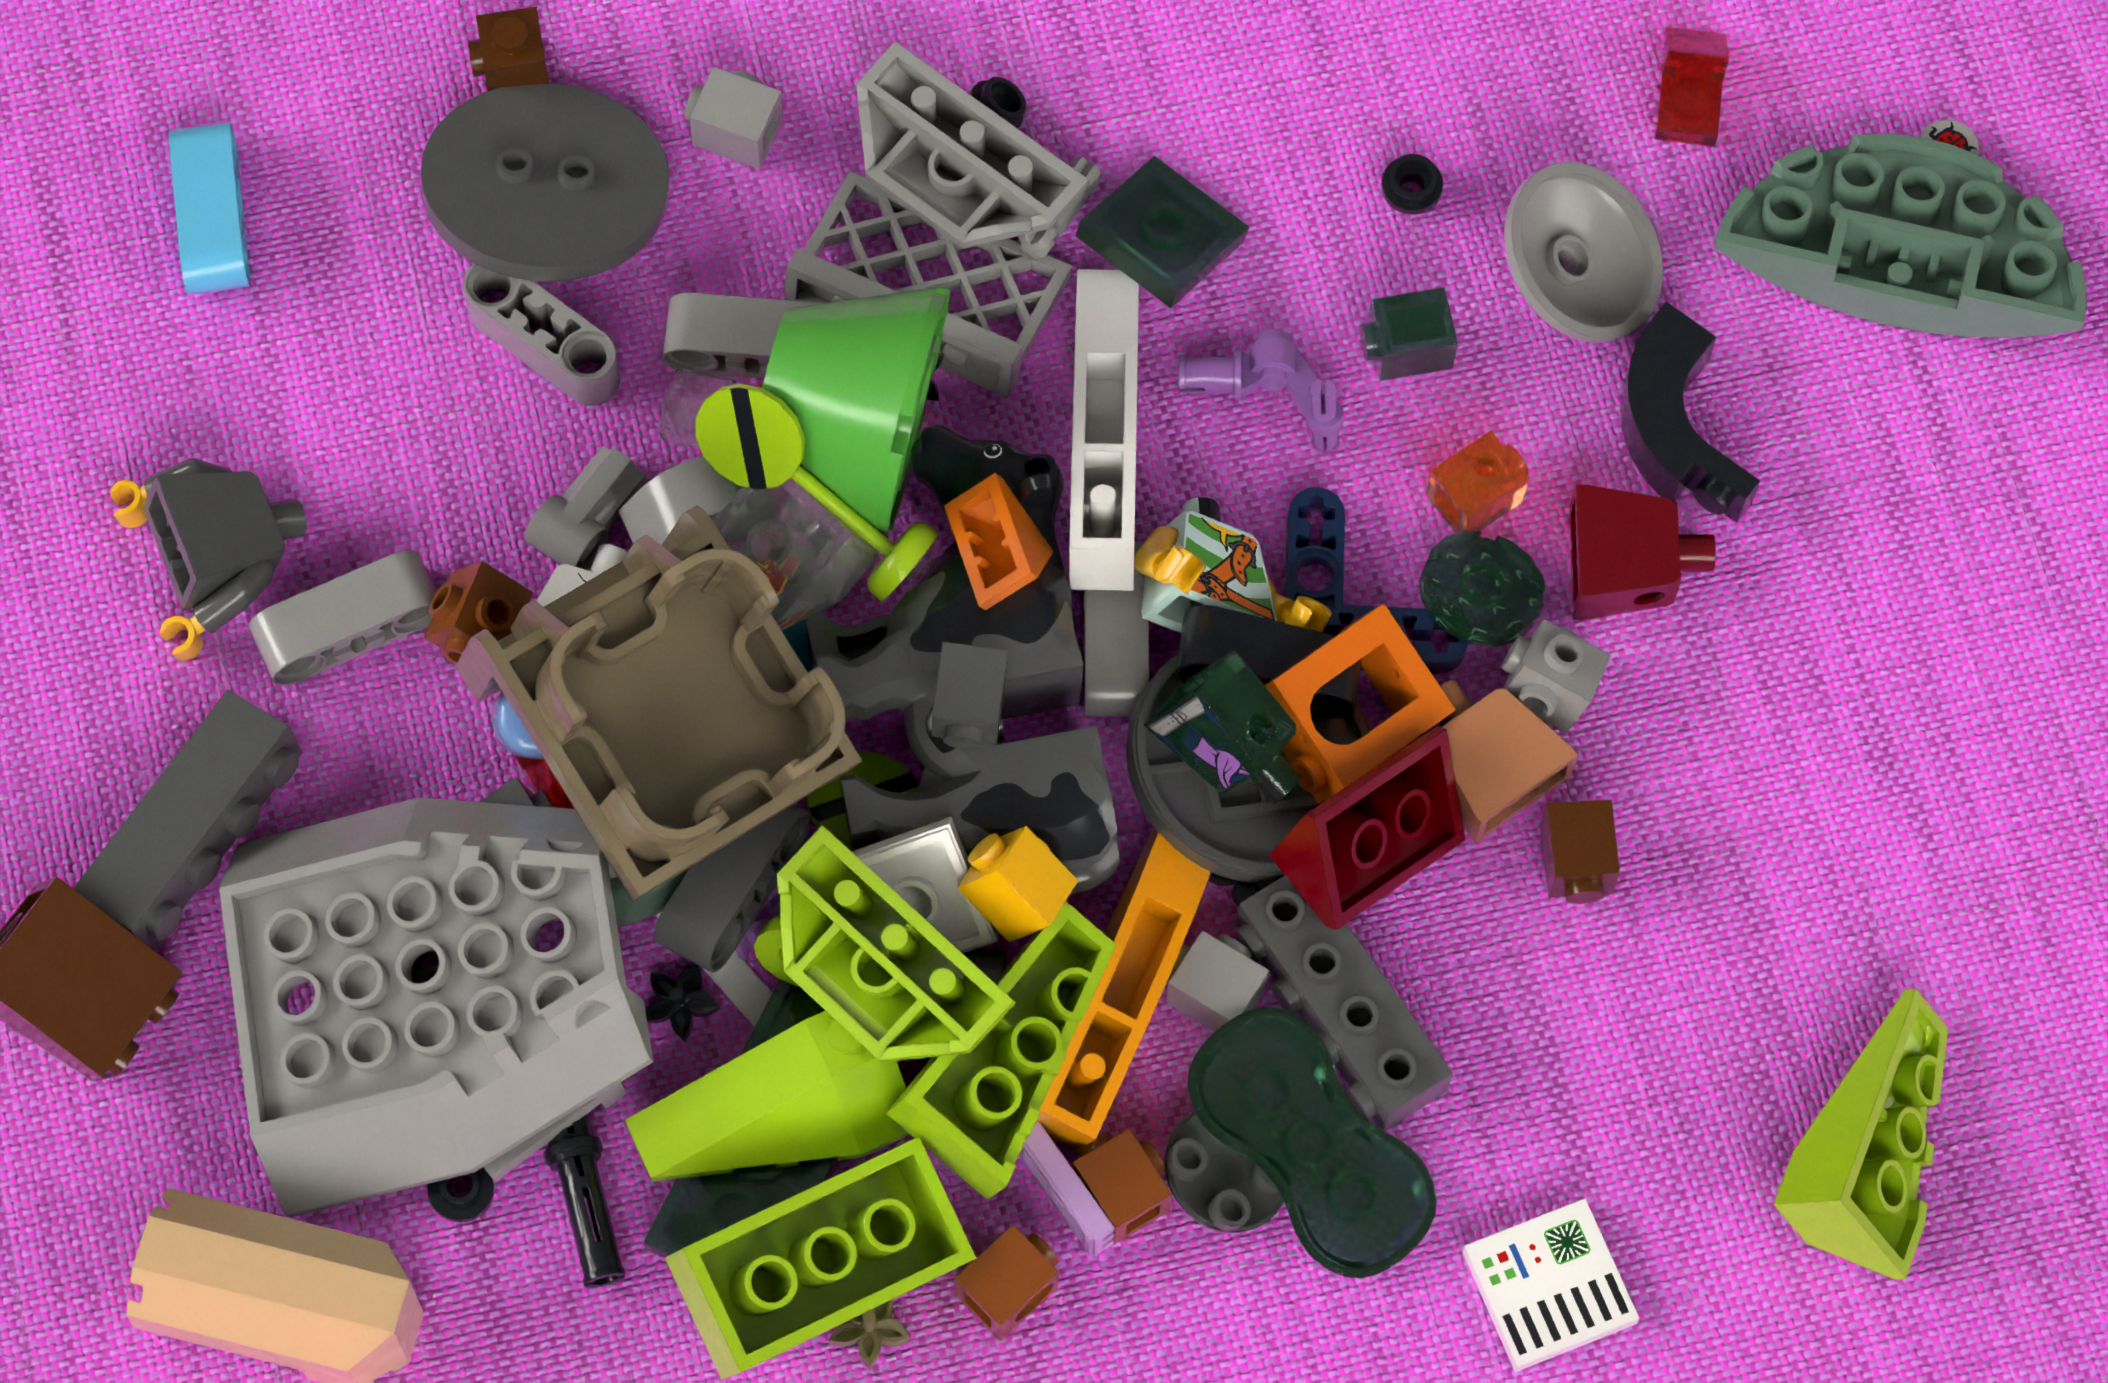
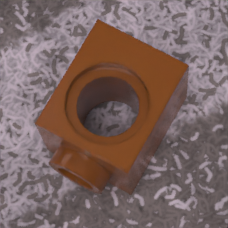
(1008, 1281)

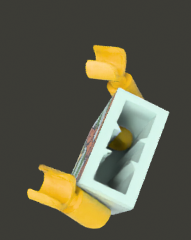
(1213, 564)

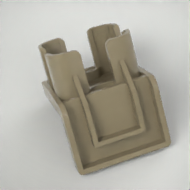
(668, 702)

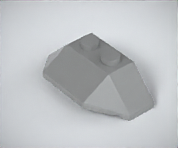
(955, 156)

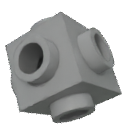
(1554, 673)

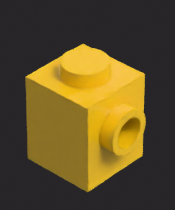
(1016, 883)

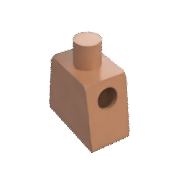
(1501, 757)

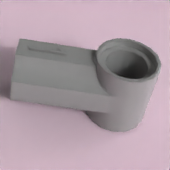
(579, 521)

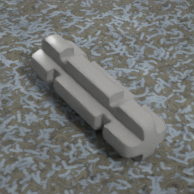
(1041, 242)

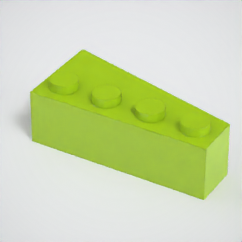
(986, 1102)

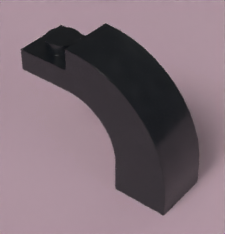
(1656, 425)

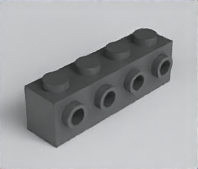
(191, 818)
(1346, 1001)

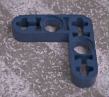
(1332, 597)

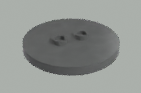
(544, 182)
(1213, 828)

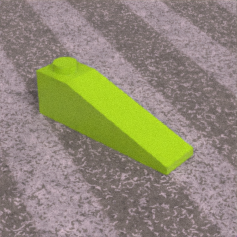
(778, 1104)
(1862, 1157)

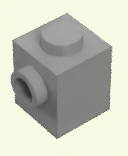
(734, 116)
(1215, 980)

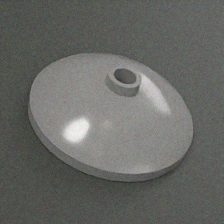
(1583, 252)

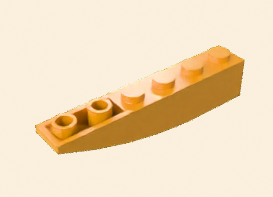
(1148, 935)

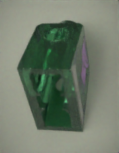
(1228, 728)

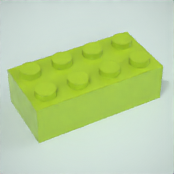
(820, 1258)

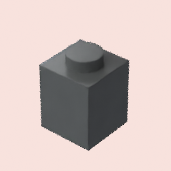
(969, 695)

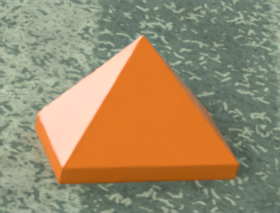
(996, 540)

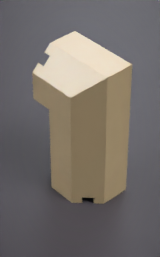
(274, 1290)

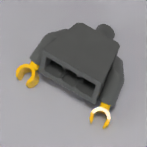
(213, 538)

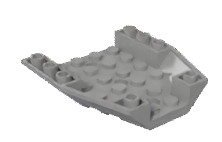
(437, 1076)

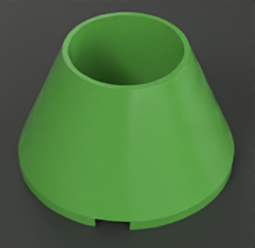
(860, 390)

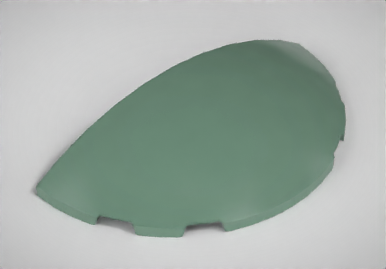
(1908, 240)

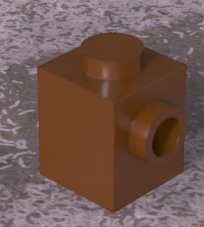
(509, 49)
(1580, 850)

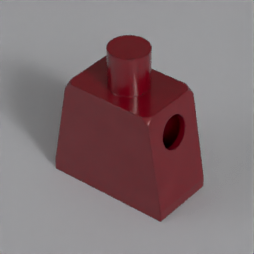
(1629, 552)

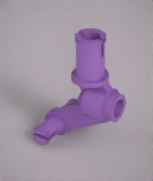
(1273, 365)

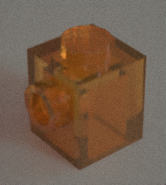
(1478, 484)

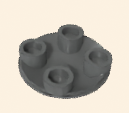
(1217, 1182)

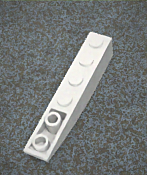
(1104, 432)

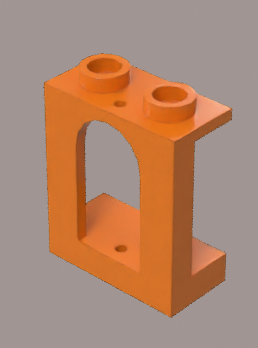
(1398, 677)

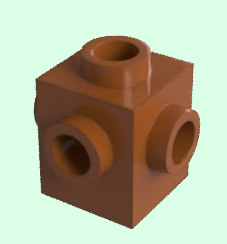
(471, 602)

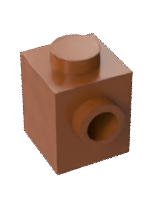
(1124, 1181)

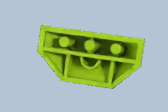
(878, 959)

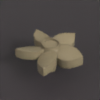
(870, 1332)

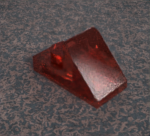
(1691, 86)

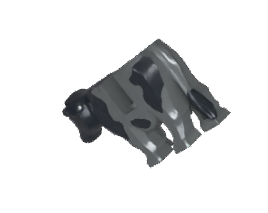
(892, 662)

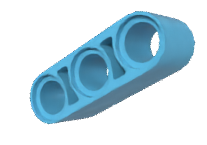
(209, 208)

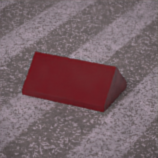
(1375, 832)

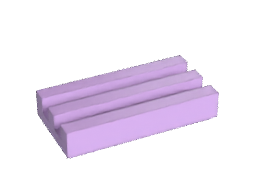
(1067, 1191)

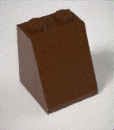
(79, 980)

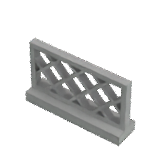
(967, 341)

